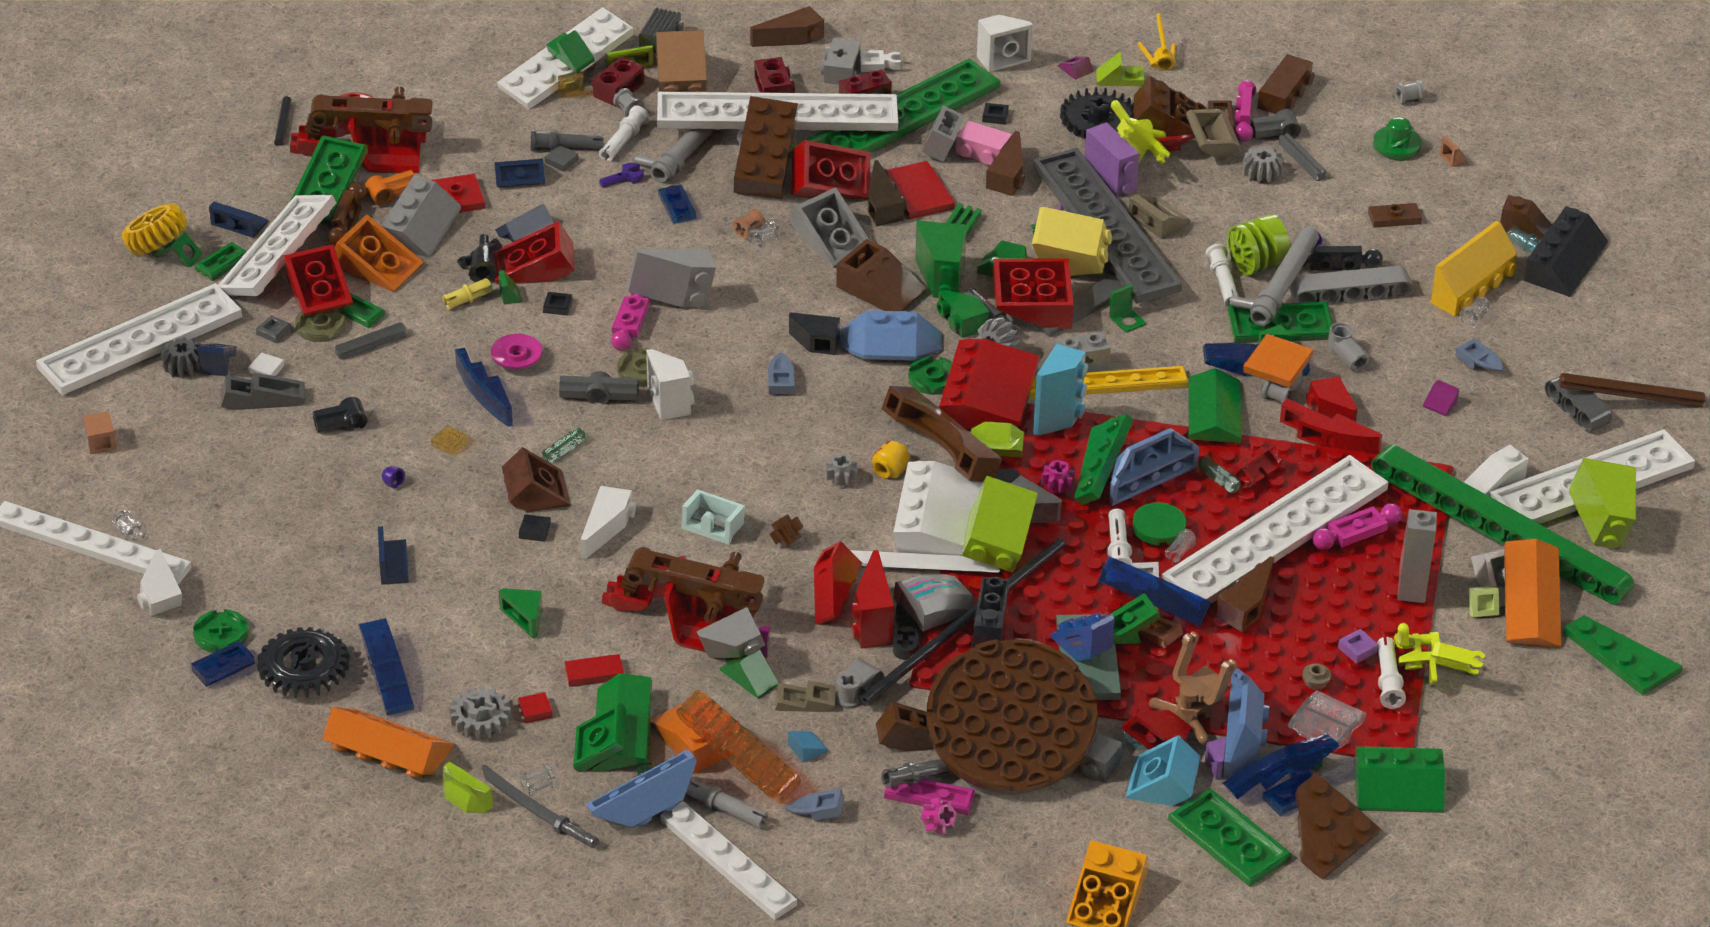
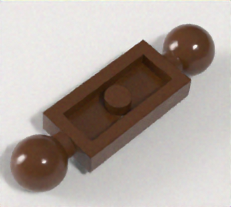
(347, 212)

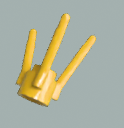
(1163, 57)

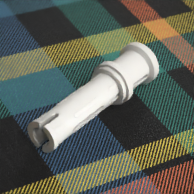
(628, 128)
(1221, 268)
(1117, 523)
(1390, 680)

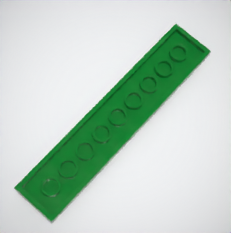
(919, 106)

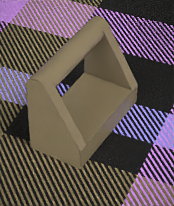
(1221, 135)
(1147, 212)

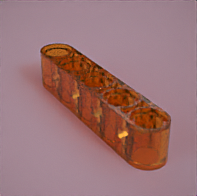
(738, 746)

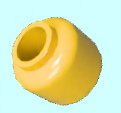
(890, 460)

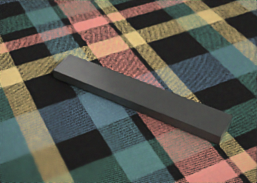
(1089, 301)

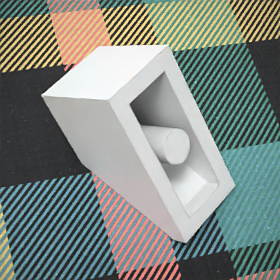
(158, 587)

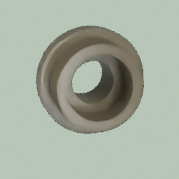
(1316, 676)

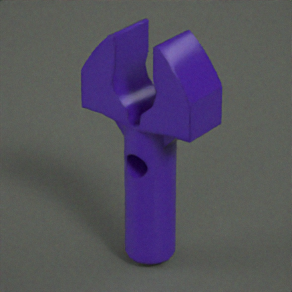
(630, 172)

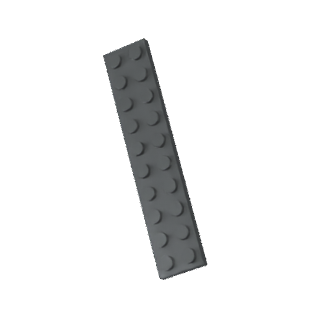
(1130, 253)

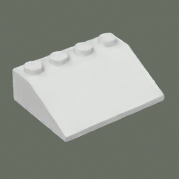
(934, 509)

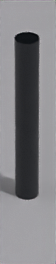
(282, 121)

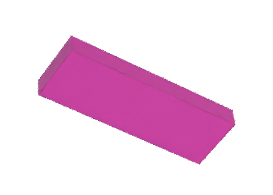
(925, 790)

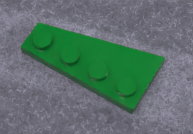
(1100, 456)
(1627, 659)

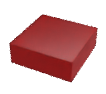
(535, 707)

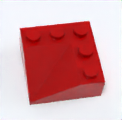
(1035, 290)

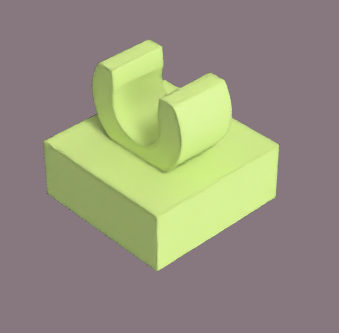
(1484, 601)

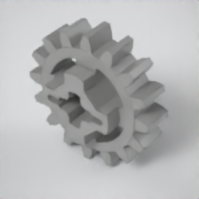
(481, 711)

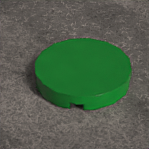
(926, 376)
(1158, 523)

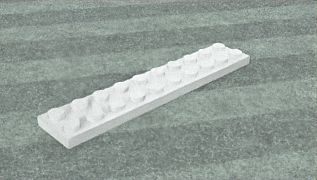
(815, 110)
(1278, 528)

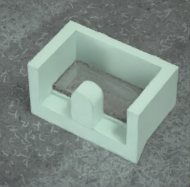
(712, 516)

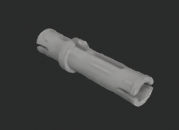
(717, 799)

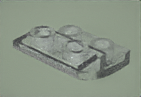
(1326, 715)

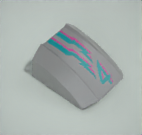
(933, 599)

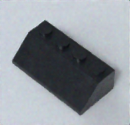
(1565, 252)

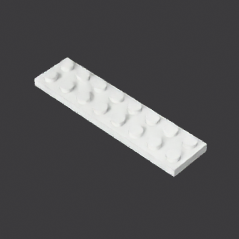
(138, 339)
(1548, 496)

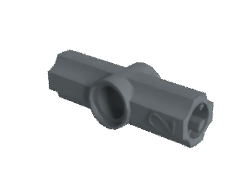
(599, 387)

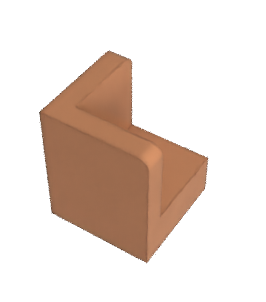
(99, 432)

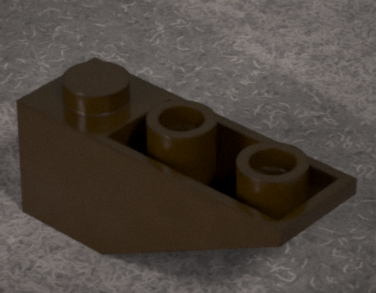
(884, 201)

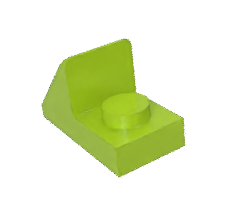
(1114, 74)

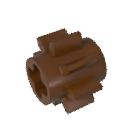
(786, 530)

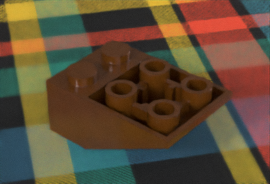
(1165, 108)
(878, 277)

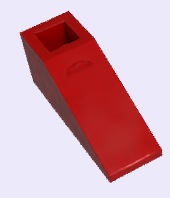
(833, 577)

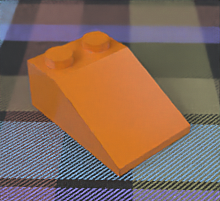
(376, 255)
(681, 737)

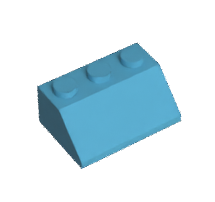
(1060, 390)

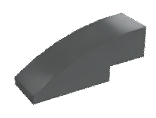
(261, 392)

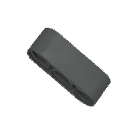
(1582, 406)

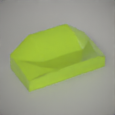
(1000, 437)
(465, 790)

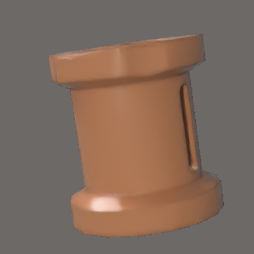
(748, 223)

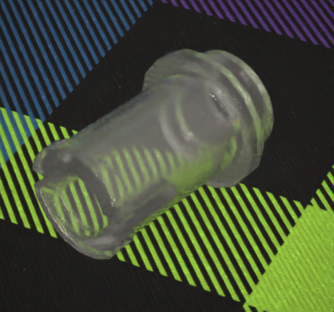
(1184, 540)

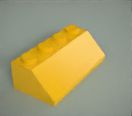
(1473, 269)

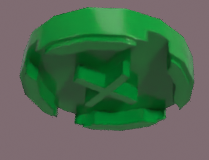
(220, 630)

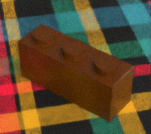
(1285, 84)

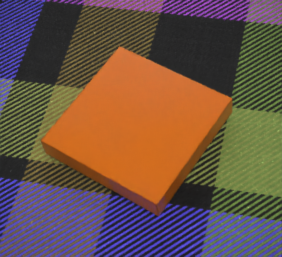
(1278, 360)

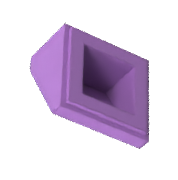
(1215, 757)

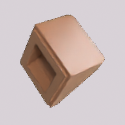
(1451, 152)

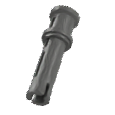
(552, 139)

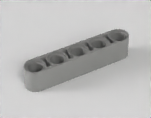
(1352, 285)

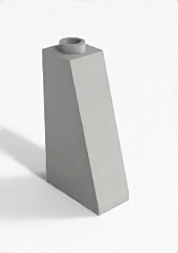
(1416, 556)

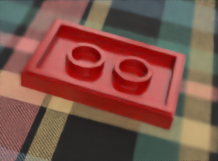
(921, 189)

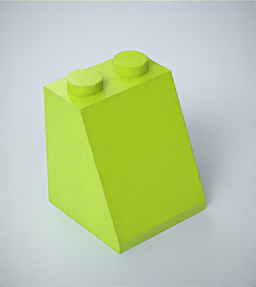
(1605, 500)
(999, 524)

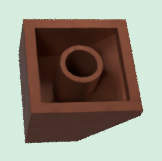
(534, 482)

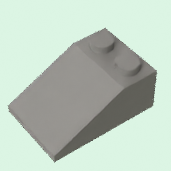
(828, 226)
(673, 276)

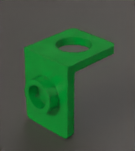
(177, 246)
(1121, 307)

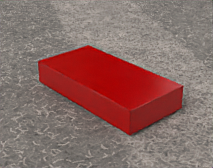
(593, 670)

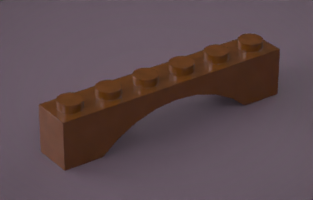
(969, 454)

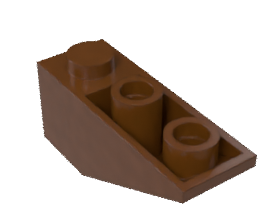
(1244, 601)

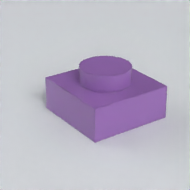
(1358, 646)

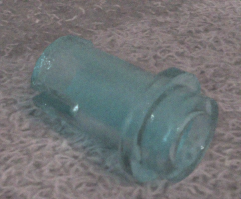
(1524, 240)

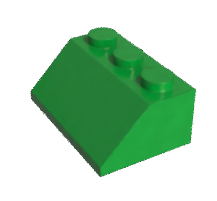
(1399, 779)

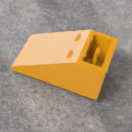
(1108, 886)

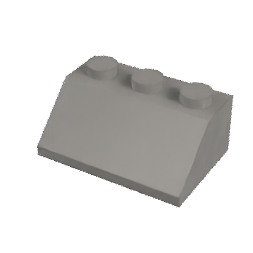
(421, 216)

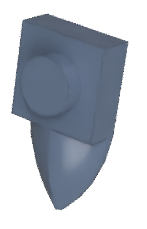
(1477, 354)
(781, 375)
(819, 805)

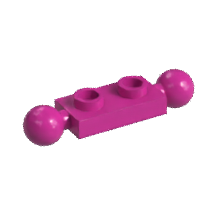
(1243, 130)
(629, 320)
(1357, 526)

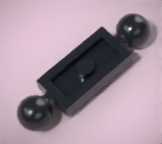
(1342, 258)

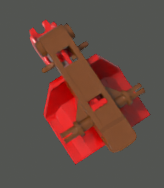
(387, 126)
(692, 591)

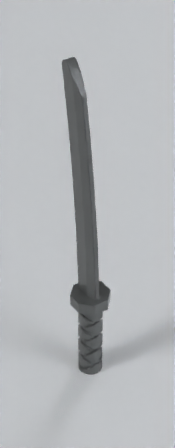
(560, 823)

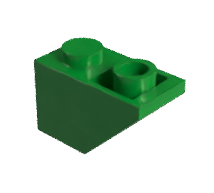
(962, 312)

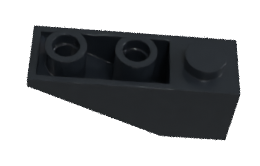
(991, 610)

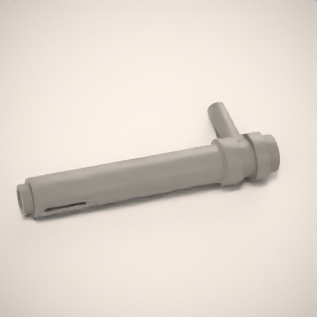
(673, 159)
(1270, 299)

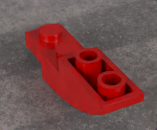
(1329, 432)

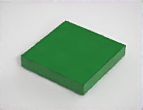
(599, 738)

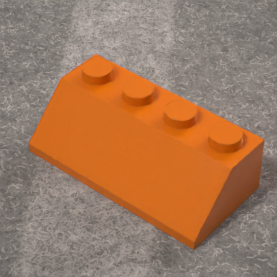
(386, 741)

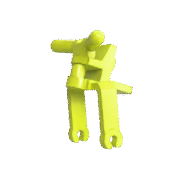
(1140, 134)
(1439, 654)

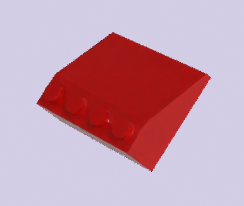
(988, 383)

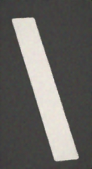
(926, 561)

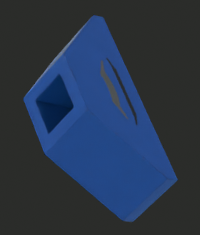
(1085, 635)

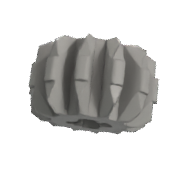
(1263, 164)
(999, 331)

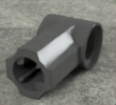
(1277, 125)

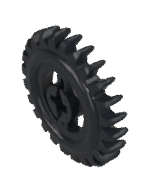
(1094, 108)
(303, 671)

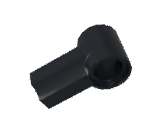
(348, 414)

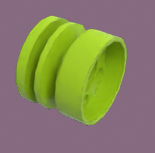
(1258, 244)

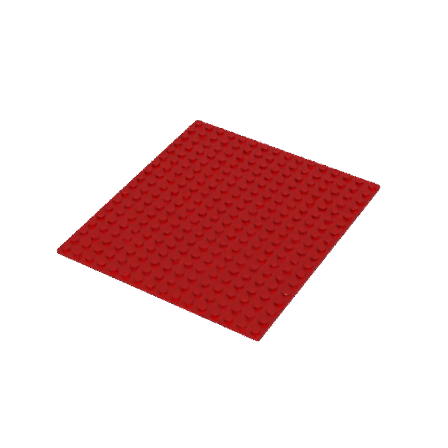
(1307, 608)

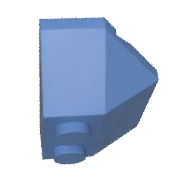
(890, 336)
(1151, 464)
(1244, 723)
(646, 794)

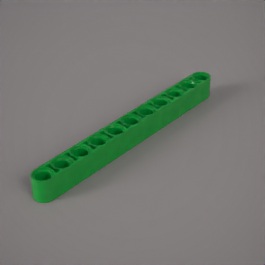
(1499, 521)

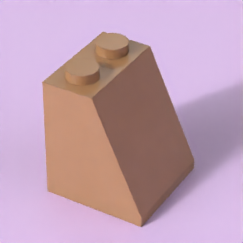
(681, 61)

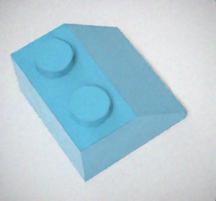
(1164, 773)

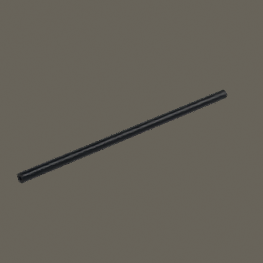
(956, 626)

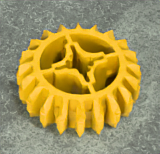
(154, 229)

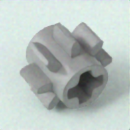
(841, 470)

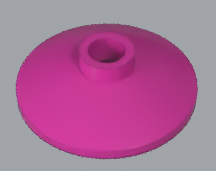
(516, 351)

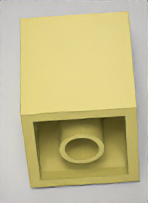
(1072, 237)

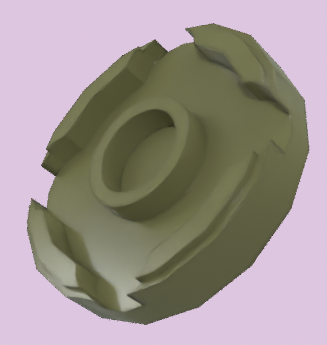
(321, 326)
(634, 366)

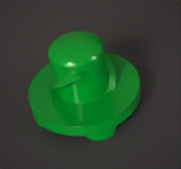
(1397, 139)

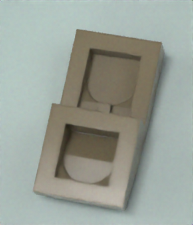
(813, 698)

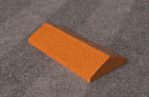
(1532, 593)

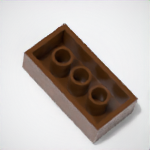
(765, 147)

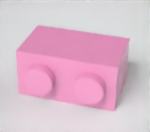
(980, 142)

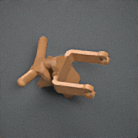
(1197, 690)

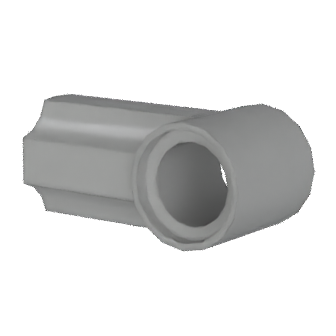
(1346, 347)

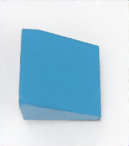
(805, 744)

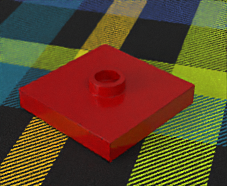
(464, 190)

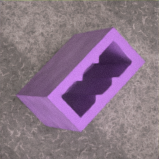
(1112, 159)

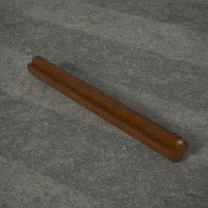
(1632, 390)

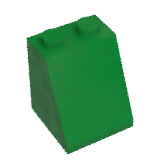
(941, 255)

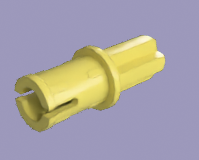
(467, 293)

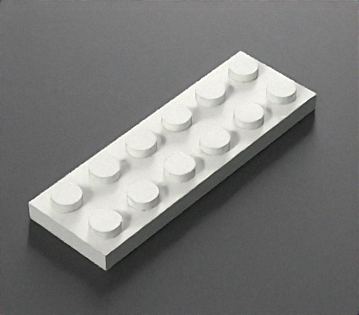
(539, 75)
(279, 239)

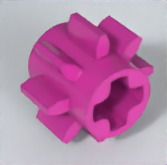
(1058, 476)
(938, 815)

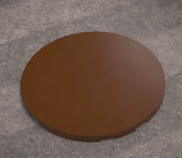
(1012, 715)

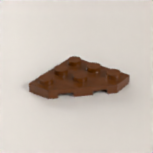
(1329, 826)

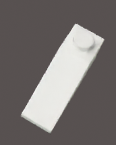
(1499, 470)
(606, 518)

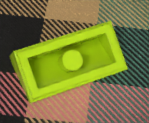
(639, 55)

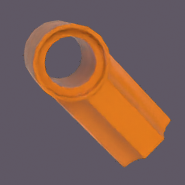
(385, 189)

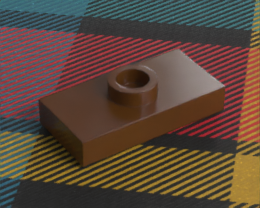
(1394, 215)

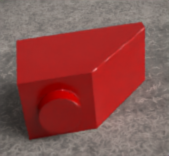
(1331, 397)
(1155, 727)

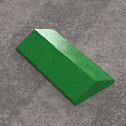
(1214, 407)
(635, 695)

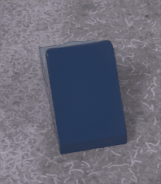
(215, 358)

